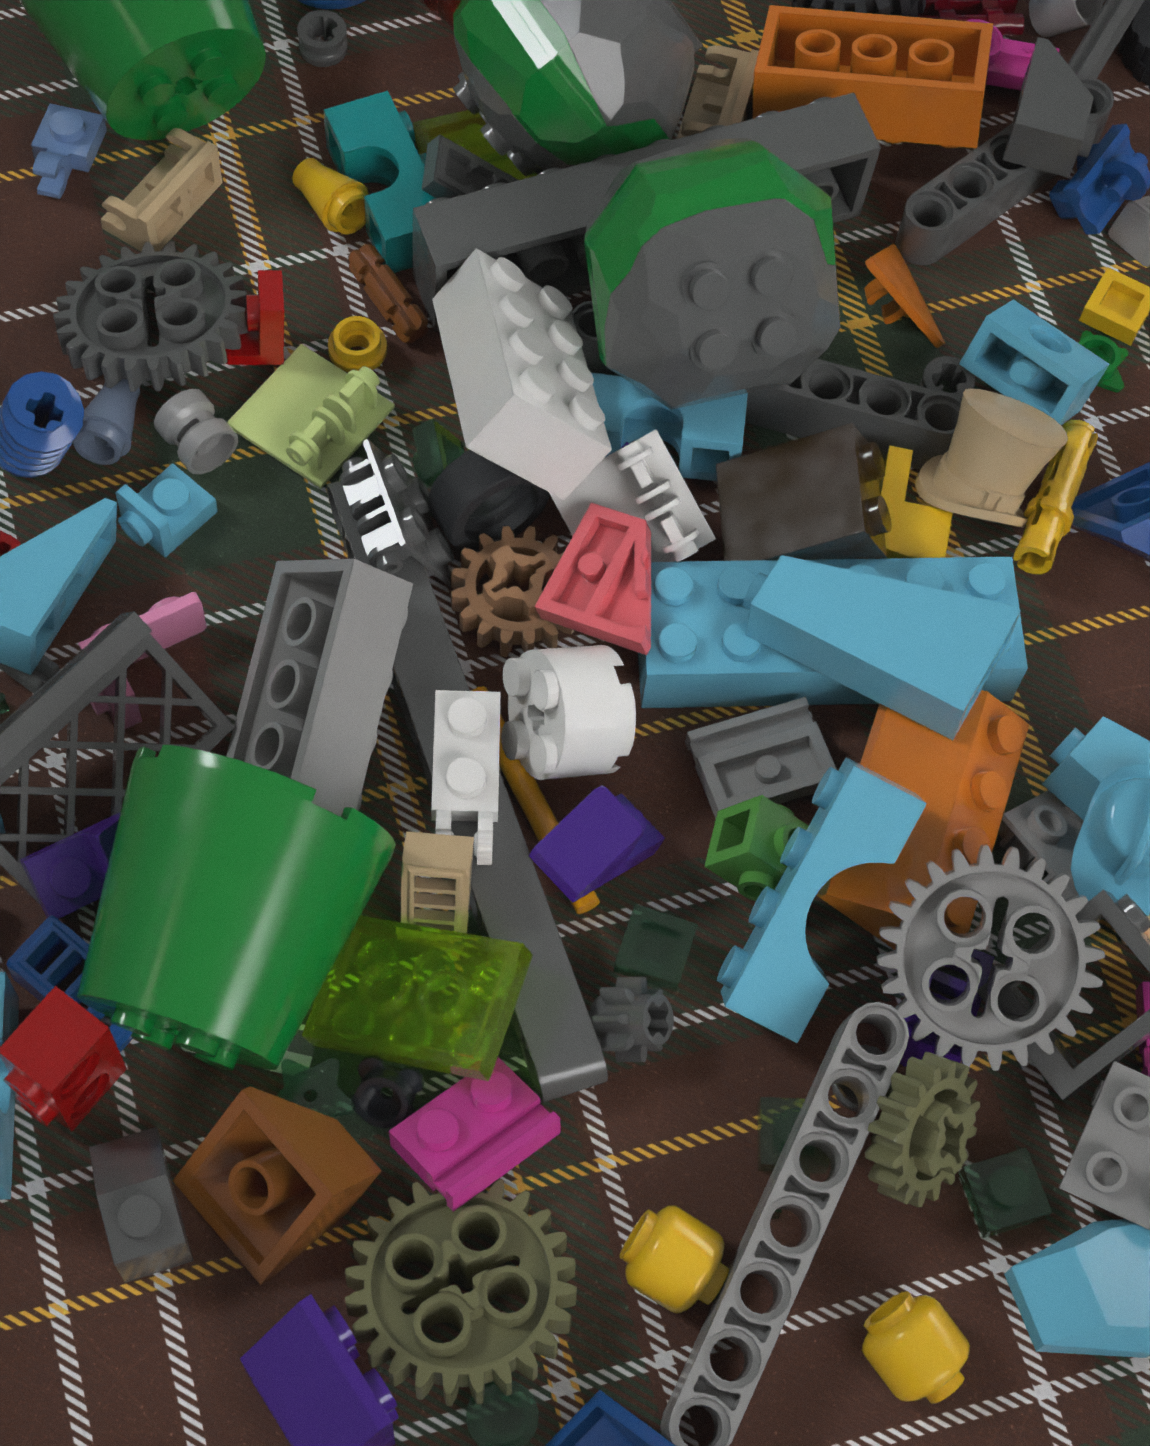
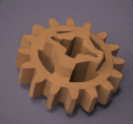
(517, 578)

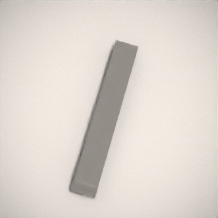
(813, 1205)

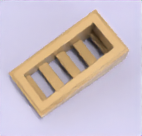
(440, 858)

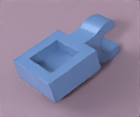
(65, 142)

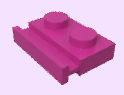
(474, 1134)

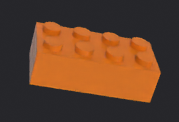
(908, 73)

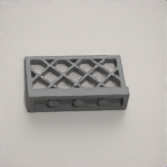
(59, 704)

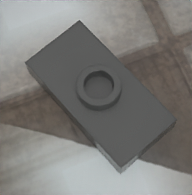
(456, 171)

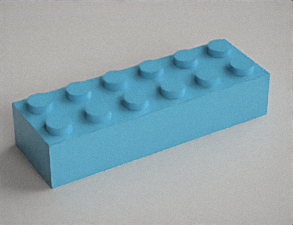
(708, 661)

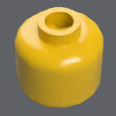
(674, 1259)
(915, 1348)

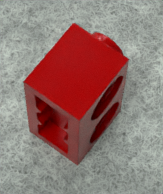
(61, 1061)

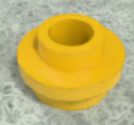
(357, 332)

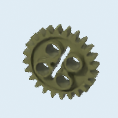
(489, 1340)

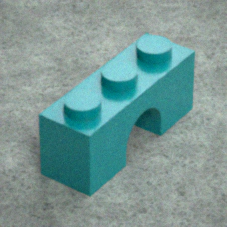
(377, 146)

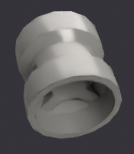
(200, 436)

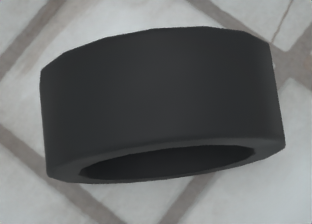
(481, 498)

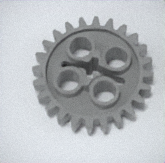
(1052, 969)

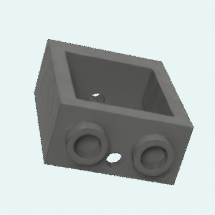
(1061, 1068)

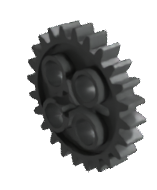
(108, 320)

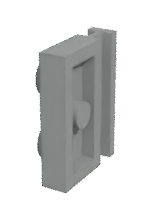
(760, 753)

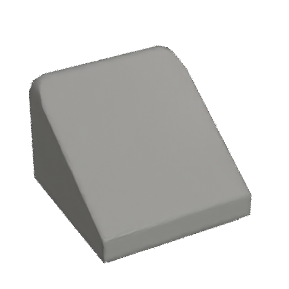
(1132, 230)

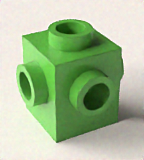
(750, 844)

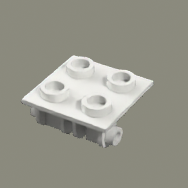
(646, 485)

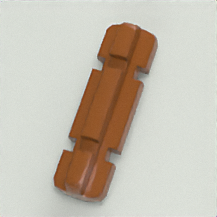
(388, 294)

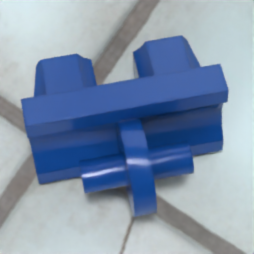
(1102, 181)

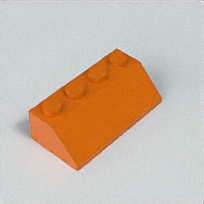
(965, 797)

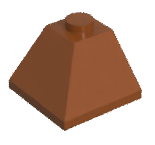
(274, 1179)

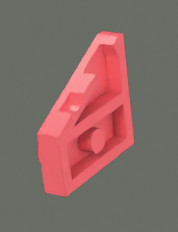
(604, 580)

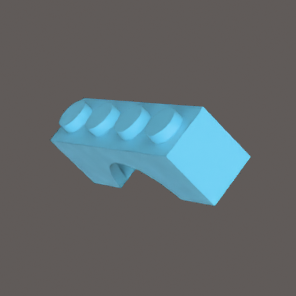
(857, 823)

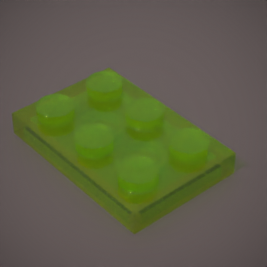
(420, 997)

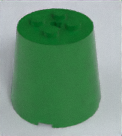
(155, 60)
(225, 905)

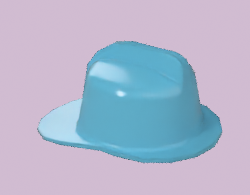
(1115, 838)

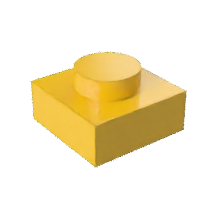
(1117, 306)

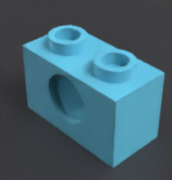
(1033, 362)

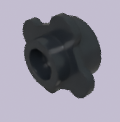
(374, 1104)

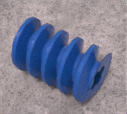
(38, 424)

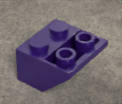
(314, 1386)

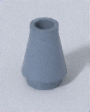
(108, 424)

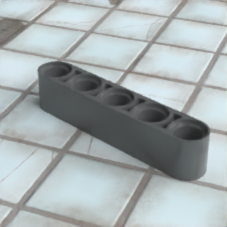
(977, 191)

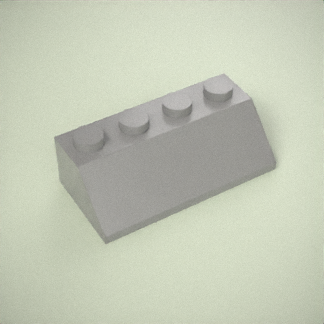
(321, 675)

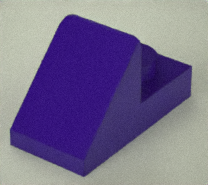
(595, 843)
(72, 869)

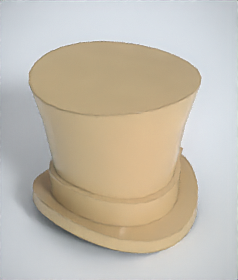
(991, 458)

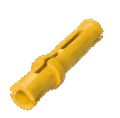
(1051, 511)

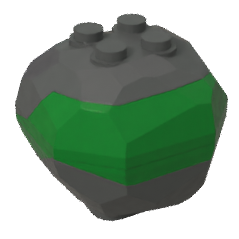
(573, 76)
(712, 272)

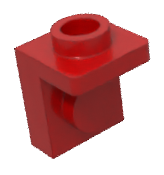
(265, 324)

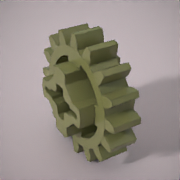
(922, 1129)

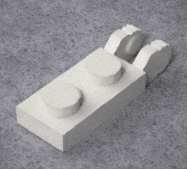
(467, 764)

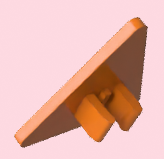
(895, 278)

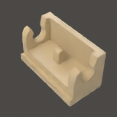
(720, 94)
(166, 194)

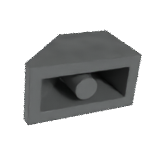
(1050, 115)
(139, 1205)

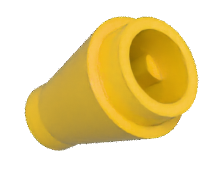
(332, 196)

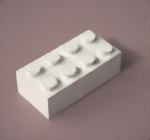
(520, 375)

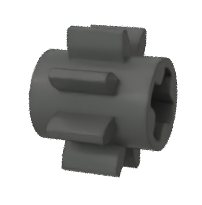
(631, 1019)

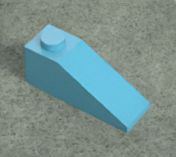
(47, 579)

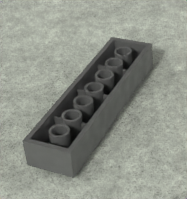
(545, 217)

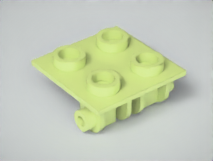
(312, 414)

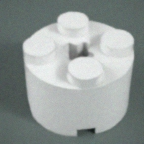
(567, 712)

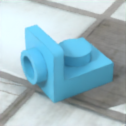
(165, 510)

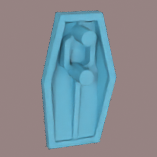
(1088, 1292)

